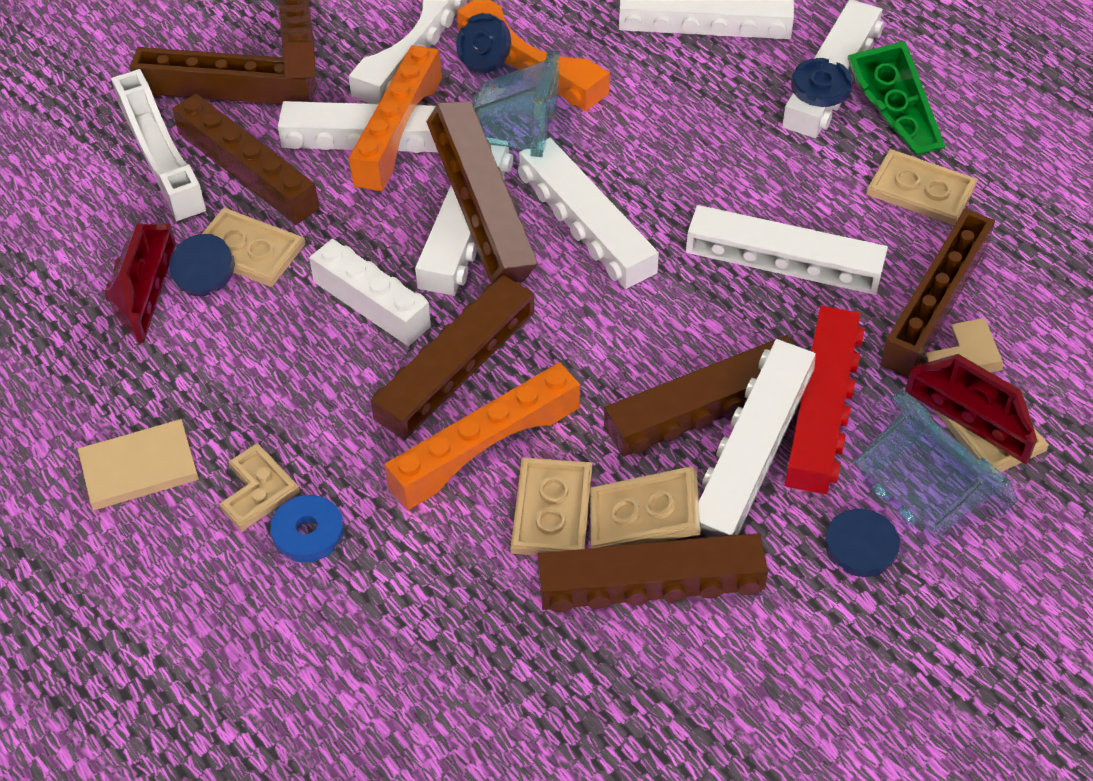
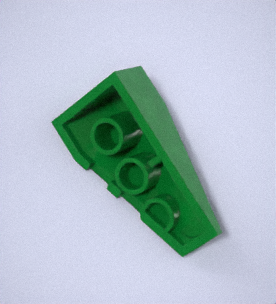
(895, 89)

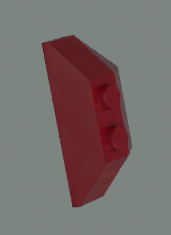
(140, 276)
(976, 402)

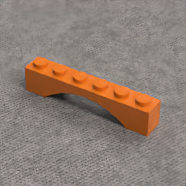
(579, 79)
(378, 145)
(432, 463)

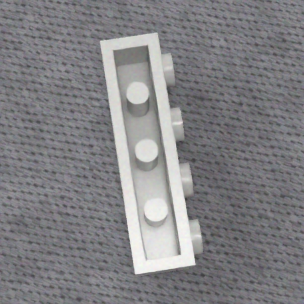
(371, 291)

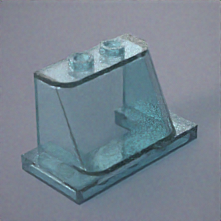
(518, 105)
(929, 470)

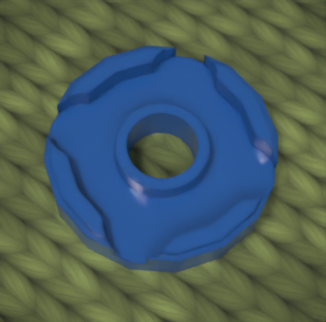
(309, 546)

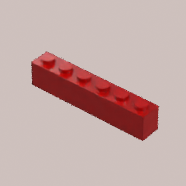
(822, 403)

